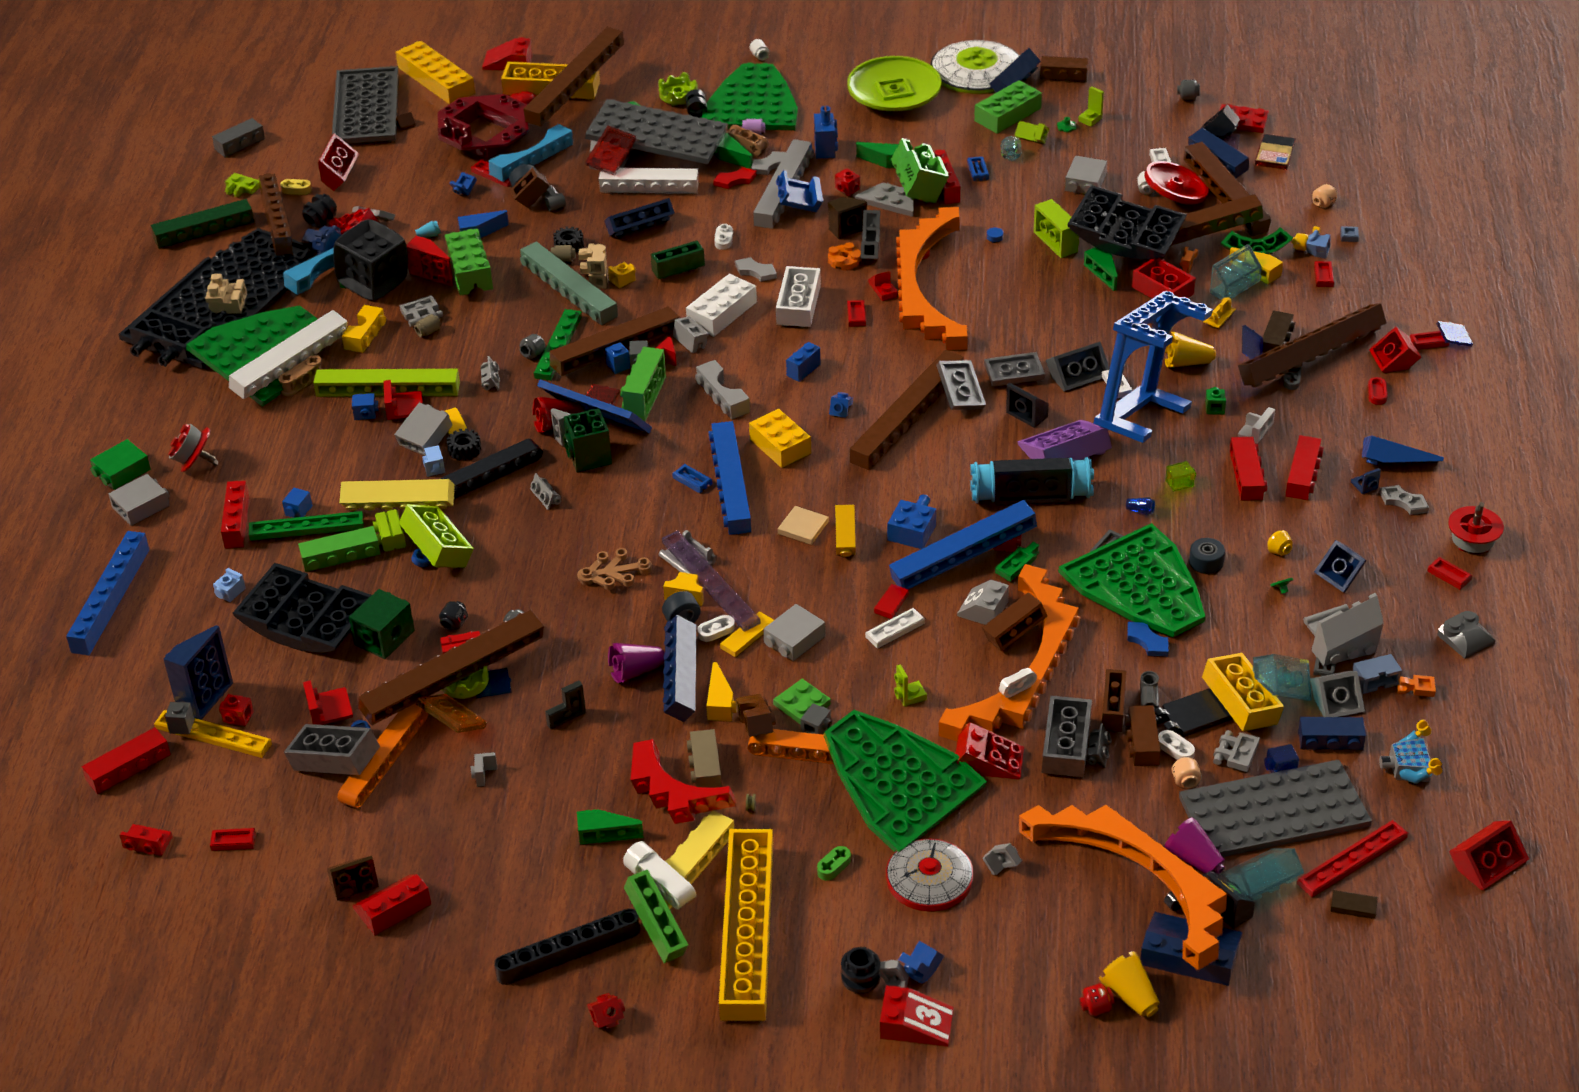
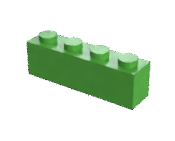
(339, 548)
(655, 916)

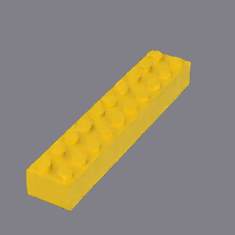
(746, 926)

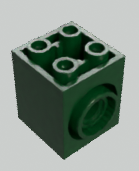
(587, 440)
(382, 623)

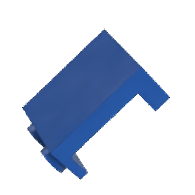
(799, 193)

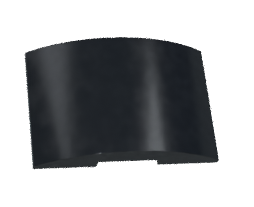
(1124, 226)
(299, 610)

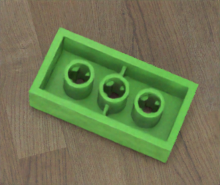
(1008, 106)
(644, 382)

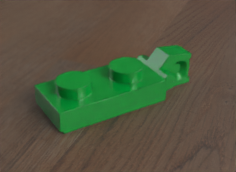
(1015, 562)

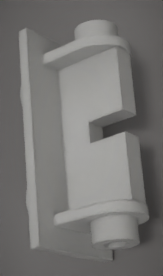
(489, 374)
(544, 492)

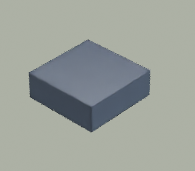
(1349, 234)

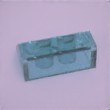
(1235, 273)
(1283, 676)
(1266, 872)

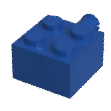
(825, 134)
(912, 523)

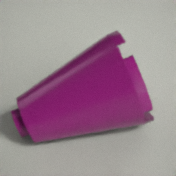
(633, 660)
(1195, 847)

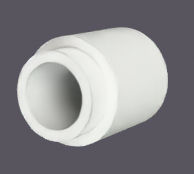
(759, 49)
(1143, 186)

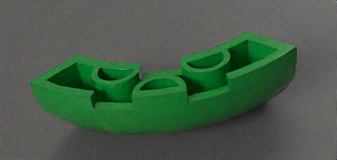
(1265, 245)

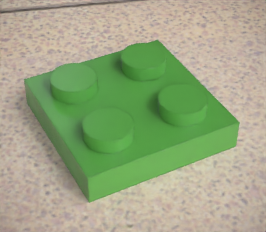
(799, 698)

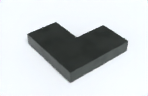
(572, 706)

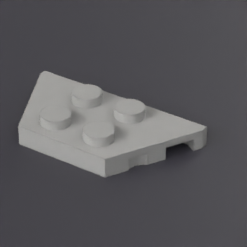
(888, 198)

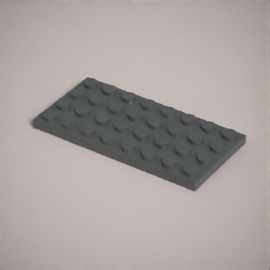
(366, 104)
(661, 130)
(1277, 808)

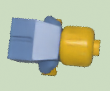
(1314, 244)

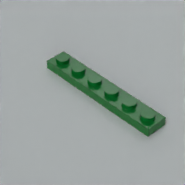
(560, 337)
(306, 525)

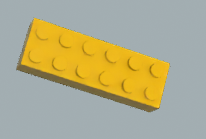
(435, 72)
(536, 76)

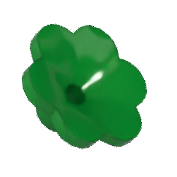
(1066, 125)
(1282, 584)

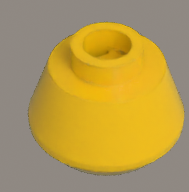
(1280, 543)

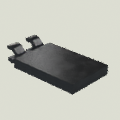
(1192, 713)

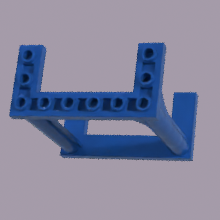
(1132, 334)

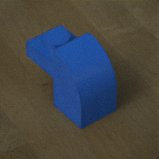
(922, 962)

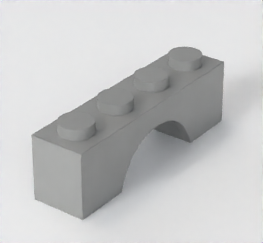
(732, 401)

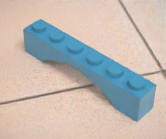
(556, 140)
(303, 275)

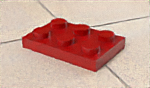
(1250, 118)

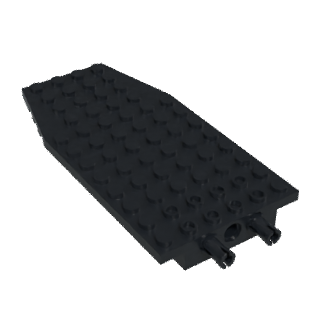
(183, 311)

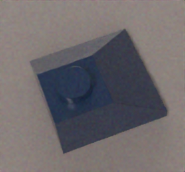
(1340, 566)

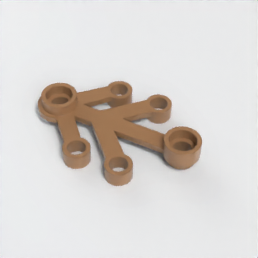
(593, 574)

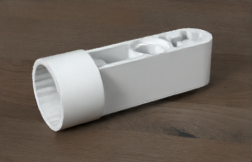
(671, 884)

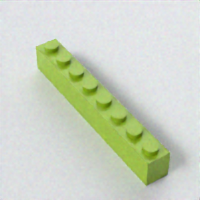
(368, 381)

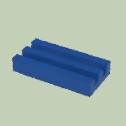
(979, 175)
(690, 478)

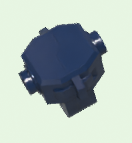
(322, 239)

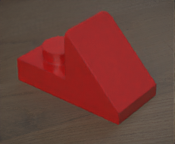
(882, 286)
(669, 351)

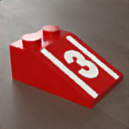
(914, 1017)

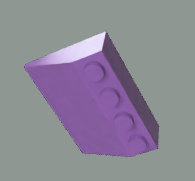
(1071, 440)

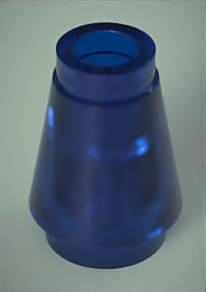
(1141, 505)

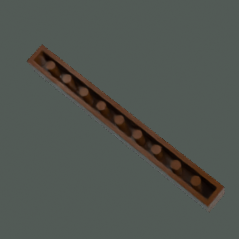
(573, 76)
(1312, 344)
(900, 415)
(450, 667)

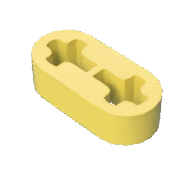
(295, 186)

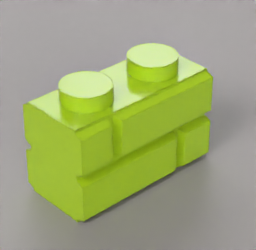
(389, 529)

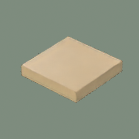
(803, 525)

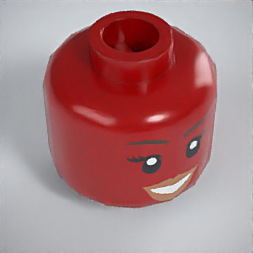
(1097, 999)

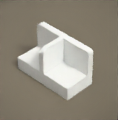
(1257, 425)

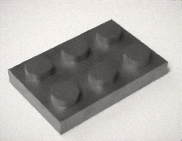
(1014, 369)
(961, 385)

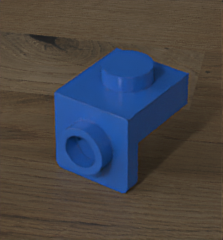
(463, 184)
(839, 404)

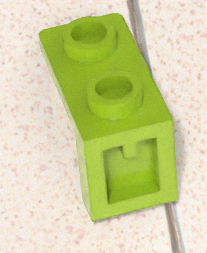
(1095, 107)
(1032, 132)
(908, 693)

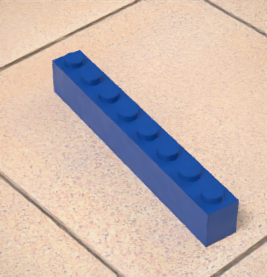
(730, 478)
(963, 545)
(107, 593)

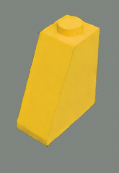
(845, 530)

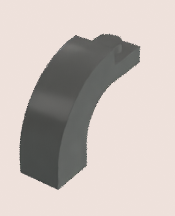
(871, 234)

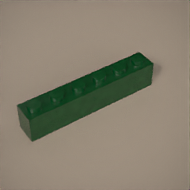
(202, 223)

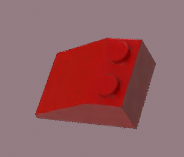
(512, 51)

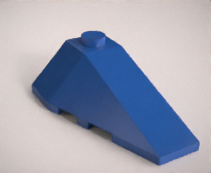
(1384, 451)

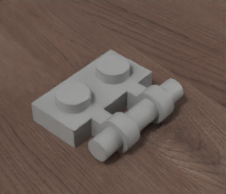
(418, 308)
(1242, 753)

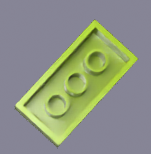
(436, 536)

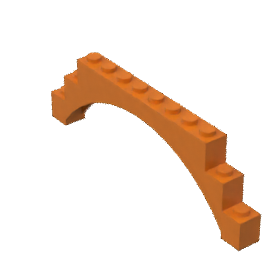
(916, 310)
(1016, 710)
(1107, 829)

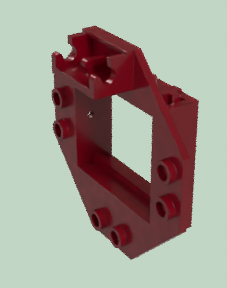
(497, 108)

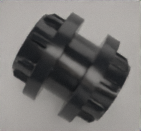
(319, 210)
(860, 970)

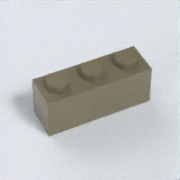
(704, 759)

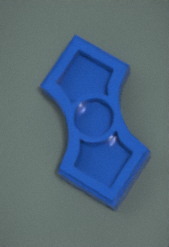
(1141, 634)

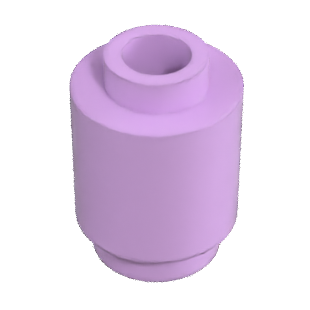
(754, 125)

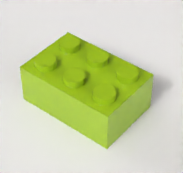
(1052, 228)

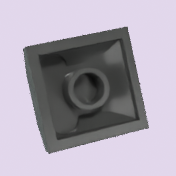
(1465, 634)

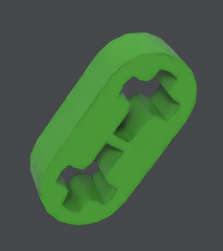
(836, 865)

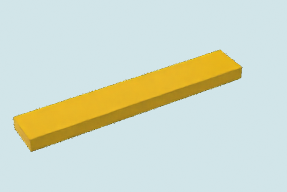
(222, 736)

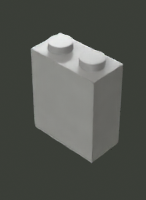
(1085, 173)
(423, 428)
(139, 499)
(794, 632)

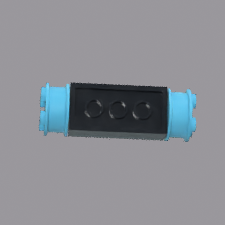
(1031, 480)

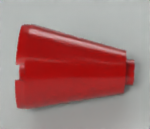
(542, 409)

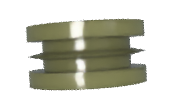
(750, 802)

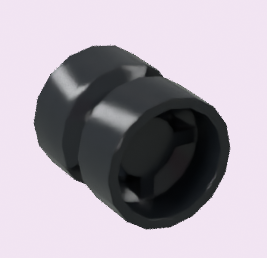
(696, 103)

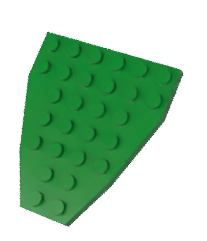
(754, 93)
(241, 341)
(1140, 580)
(898, 777)

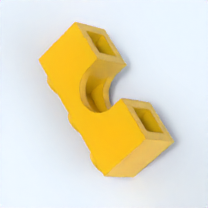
(370, 322)

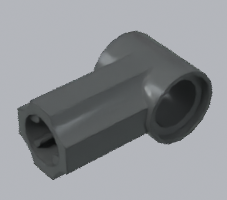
(553, 199)
(1149, 689)

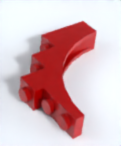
(681, 799)

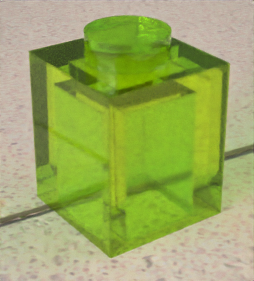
(1180, 476)

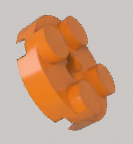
(837, 256)

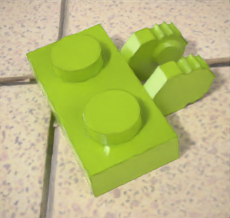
(239, 184)

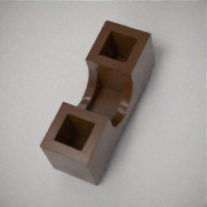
(755, 715)

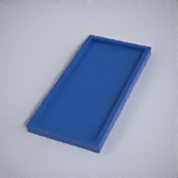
(607, 410)

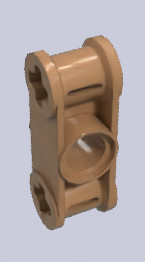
(749, 140)
(300, 375)

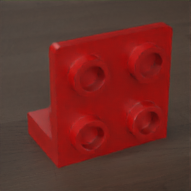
(399, 404)
(328, 705)

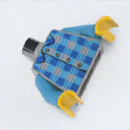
(1411, 758)

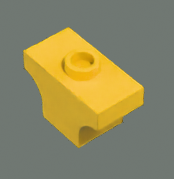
(684, 582)

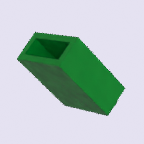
(120, 464)

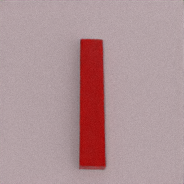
(1352, 858)

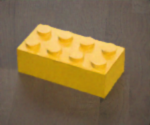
(1240, 693)

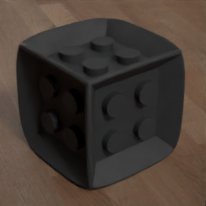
(370, 259)

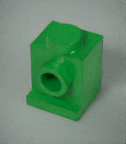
(1215, 396)

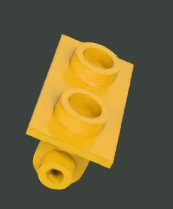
(1220, 313)

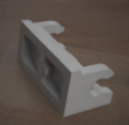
(690, 333)

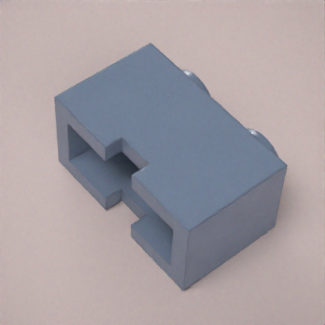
(1378, 672)

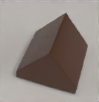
(405, 121)

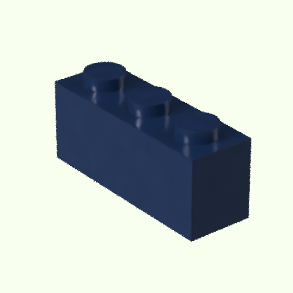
(1331, 733)

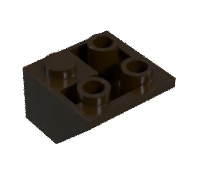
(353, 877)

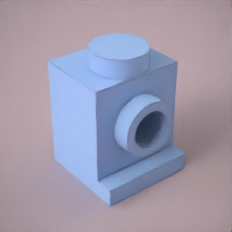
(433, 461)
(229, 585)

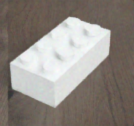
(798, 296)
(722, 304)

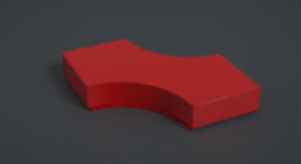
(741, 176)

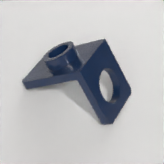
(1369, 480)

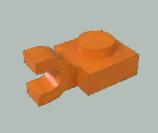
(1187, 259)
(1418, 684)

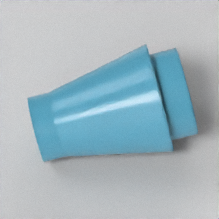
(428, 230)

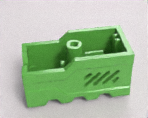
(919, 171)
(468, 261)

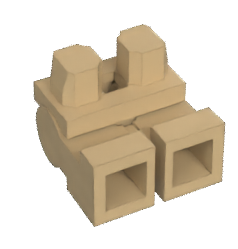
(595, 266)
(225, 296)

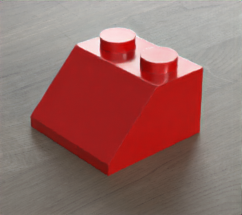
(1395, 352)

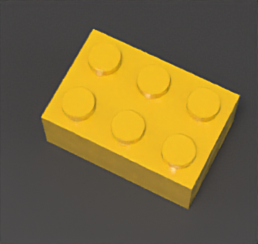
(780, 438)

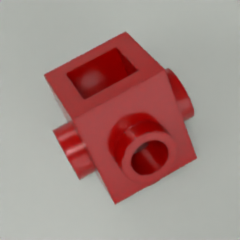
(847, 182)
(236, 709)
(599, 1009)

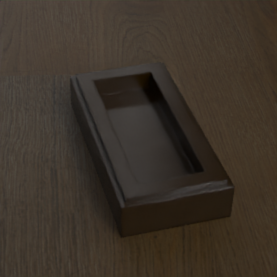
(1354, 904)

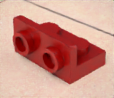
(146, 839)

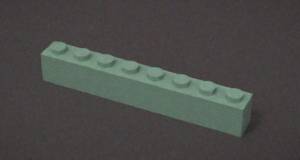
(569, 283)

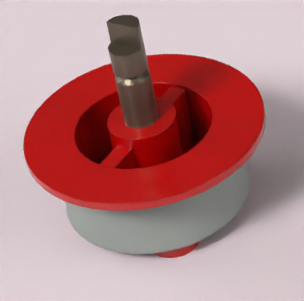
(189, 446)
(1475, 528)

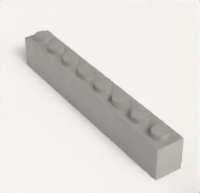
(794, 162)

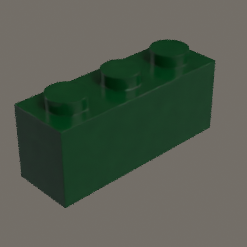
(677, 259)

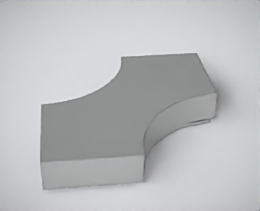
(765, 165)
(380, 214)
(750, 267)
(1410, 502)

